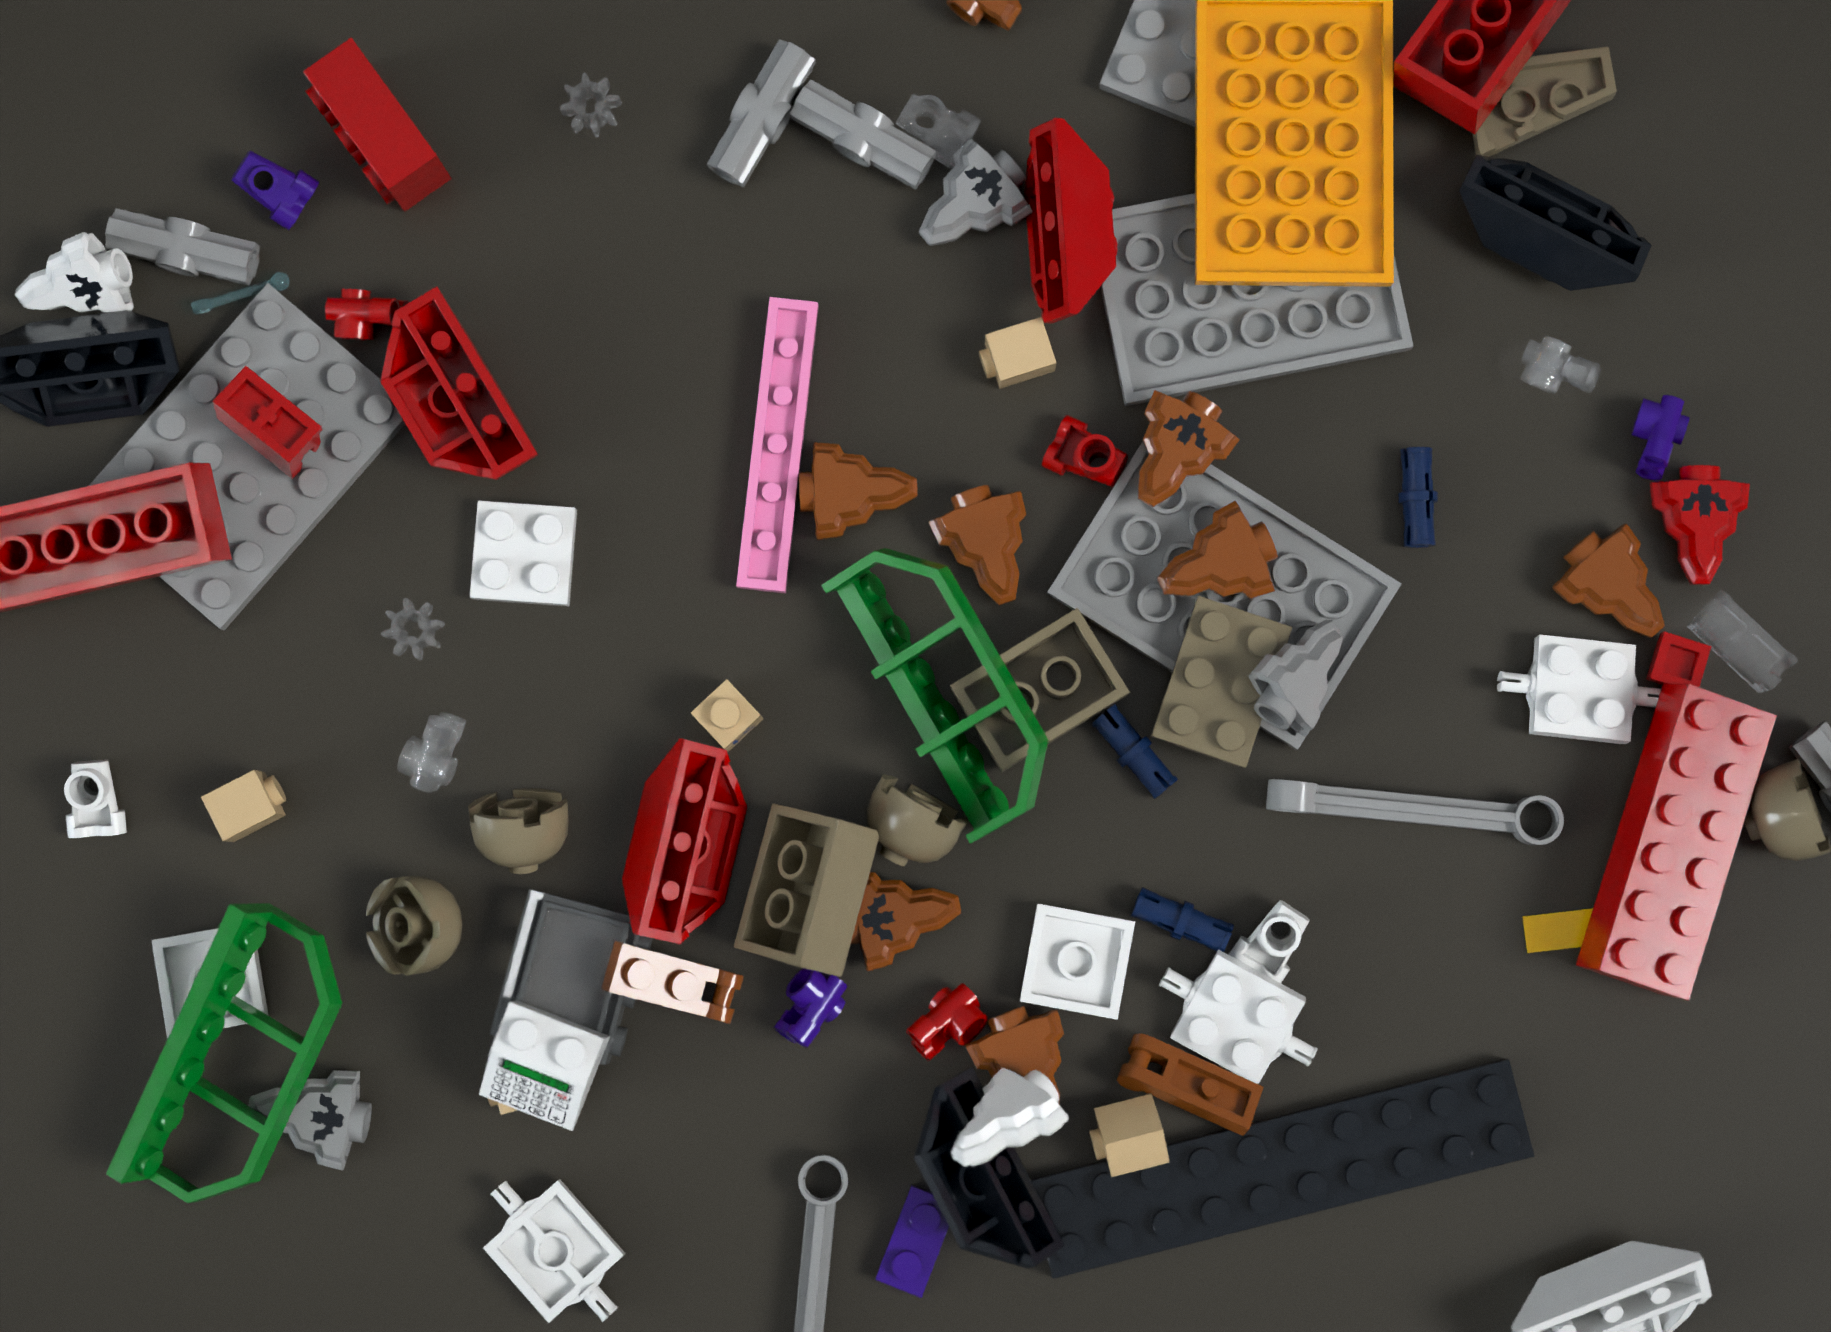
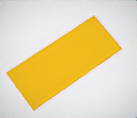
(1555, 930)

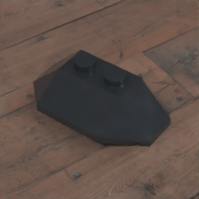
(1551, 225)
(86, 367)
(985, 1205)

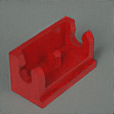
(267, 421)

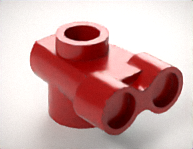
(357, 313)
(1076, 449)
(950, 1015)

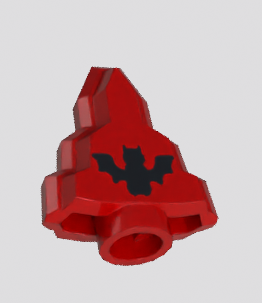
(1699, 515)

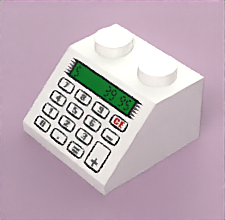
(542, 1064)

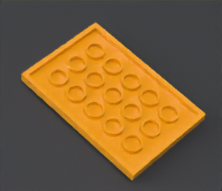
(1294, 143)

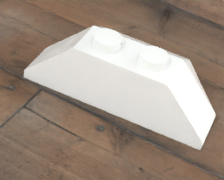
(1618, 1291)

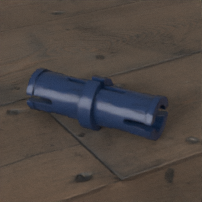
(1418, 497)
(1134, 751)
(1182, 920)

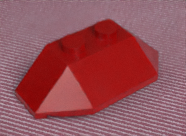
(1070, 221)
(450, 393)
(683, 842)

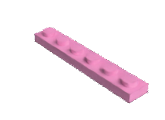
(777, 445)

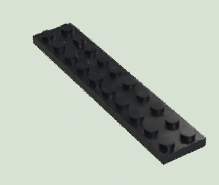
(1288, 1167)

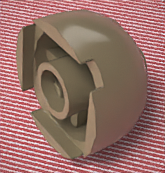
(1786, 814)
(912, 823)
(520, 829)
(413, 925)

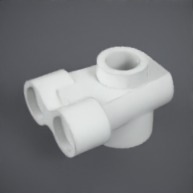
(92, 811)
(1268, 951)

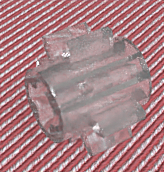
(578, 97)
(400, 634)

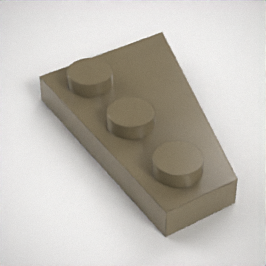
(1545, 95)

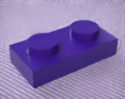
(914, 1243)

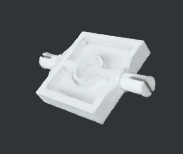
(1581, 689)
(1237, 1017)
(554, 1250)

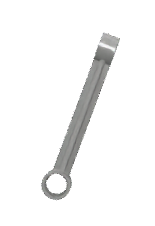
(1410, 808)
(816, 1249)

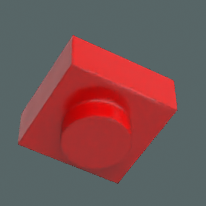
(1678, 660)

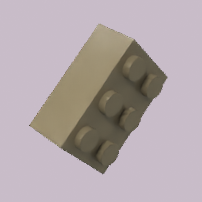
(1059, 675)
(807, 889)

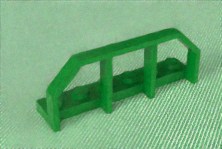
(915, 687)
(199, 1025)

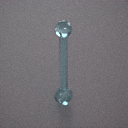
(279, 281)

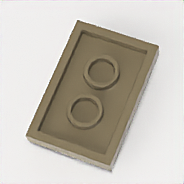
(1209, 689)

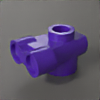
(287, 190)
(1661, 426)
(815, 1000)

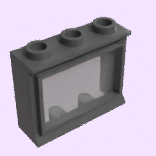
(563, 963)

